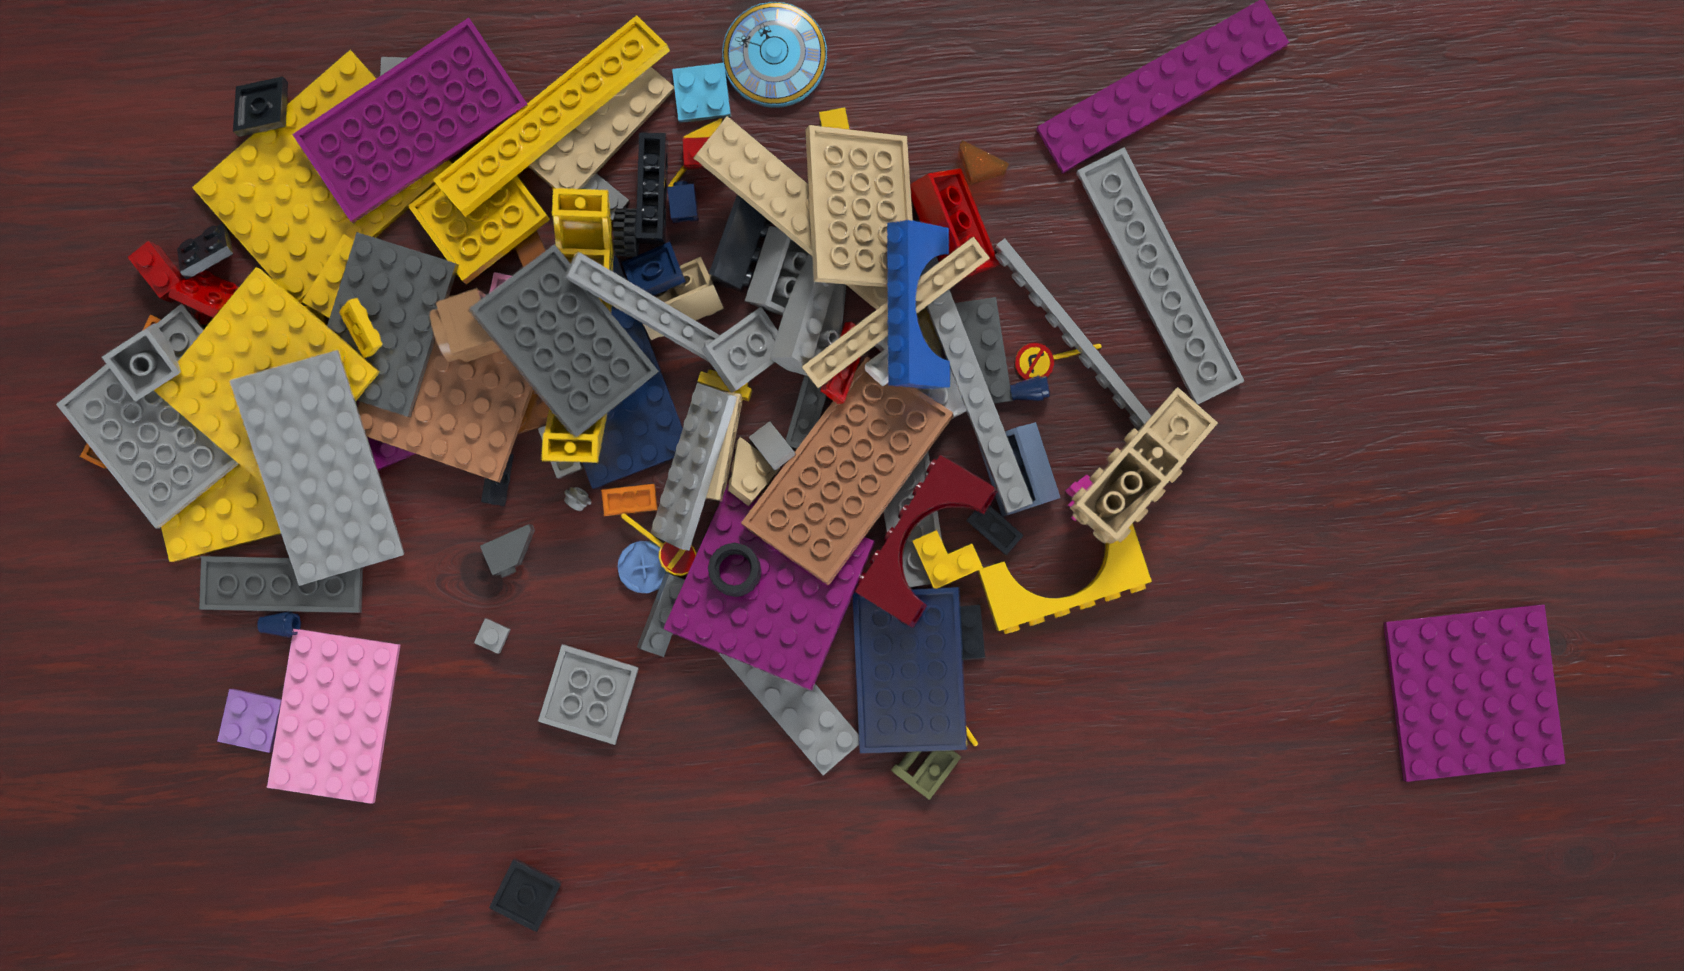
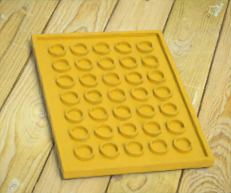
(280, 202)

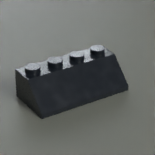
(739, 246)

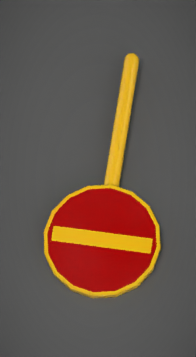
(672, 559)

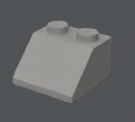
(143, 362)

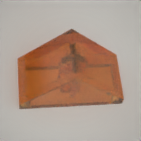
(980, 164)

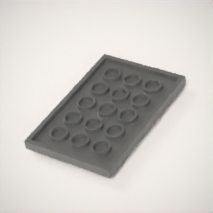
(398, 294)
(563, 342)

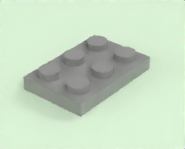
(743, 349)

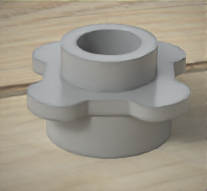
(576, 498)

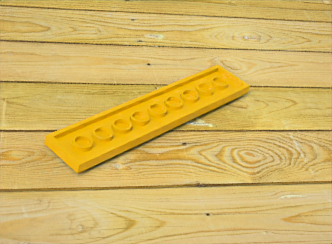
(551, 115)

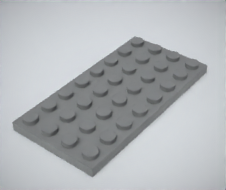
(317, 467)

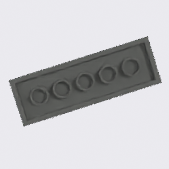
(273, 586)

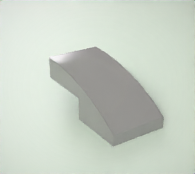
(772, 445)

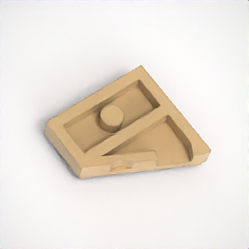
(749, 472)

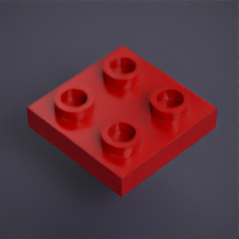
(204, 293)

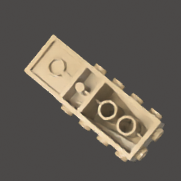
(1142, 468)

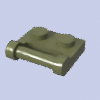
(930, 773)

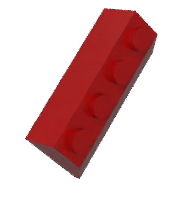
(947, 202)

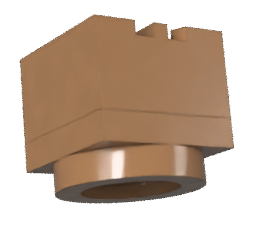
(458, 331)

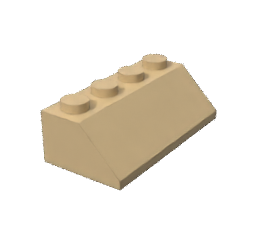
(721, 472)

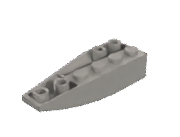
(809, 320)

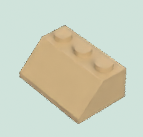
(694, 297)

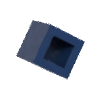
(683, 202)

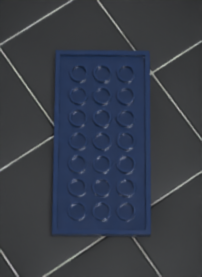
(641, 427)

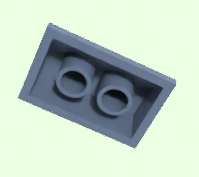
(1033, 465)

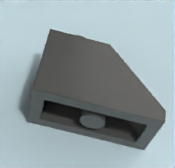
(508, 551)

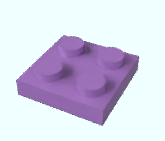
(250, 720)

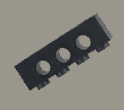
(652, 188)

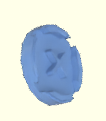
(640, 567)

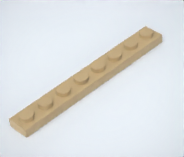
(875, 326)

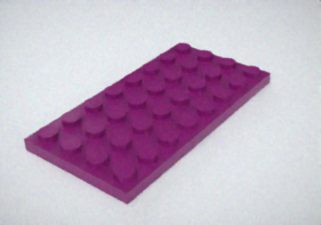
(410, 120)

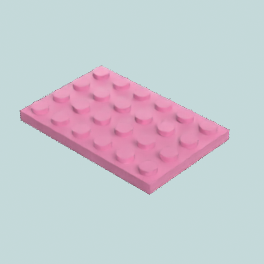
(333, 716)

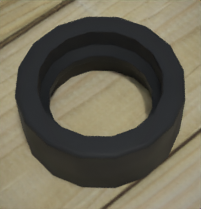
(731, 549)

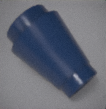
(1031, 389)
(280, 624)

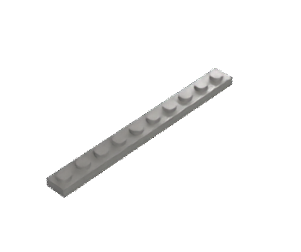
(1072, 334)
(977, 400)

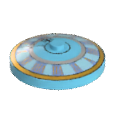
(774, 54)

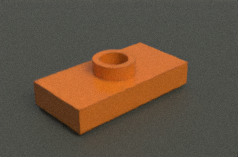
(629, 500)

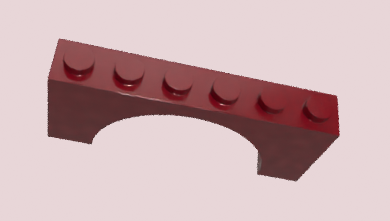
(943, 488)

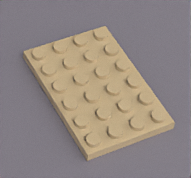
(854, 190)

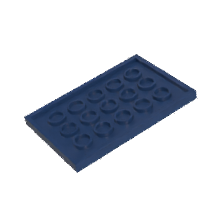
(910, 676)

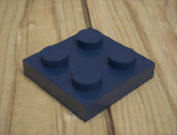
(655, 270)

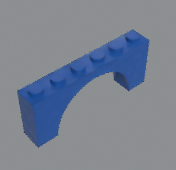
(909, 357)

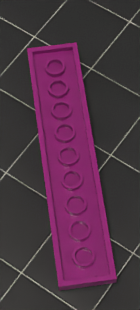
(1162, 85)

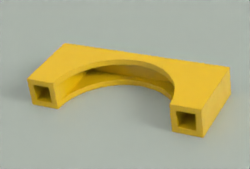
(1013, 605)

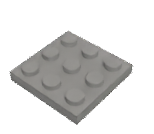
(588, 694)

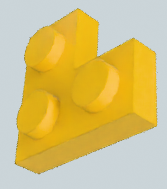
(945, 567)

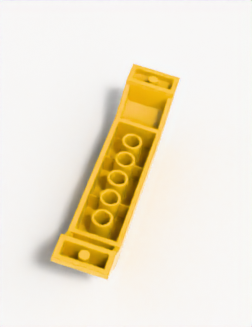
(580, 226)

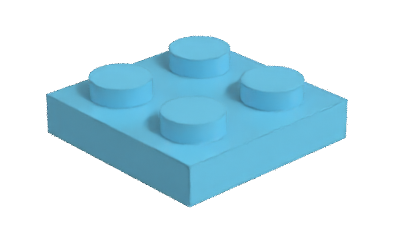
(701, 92)

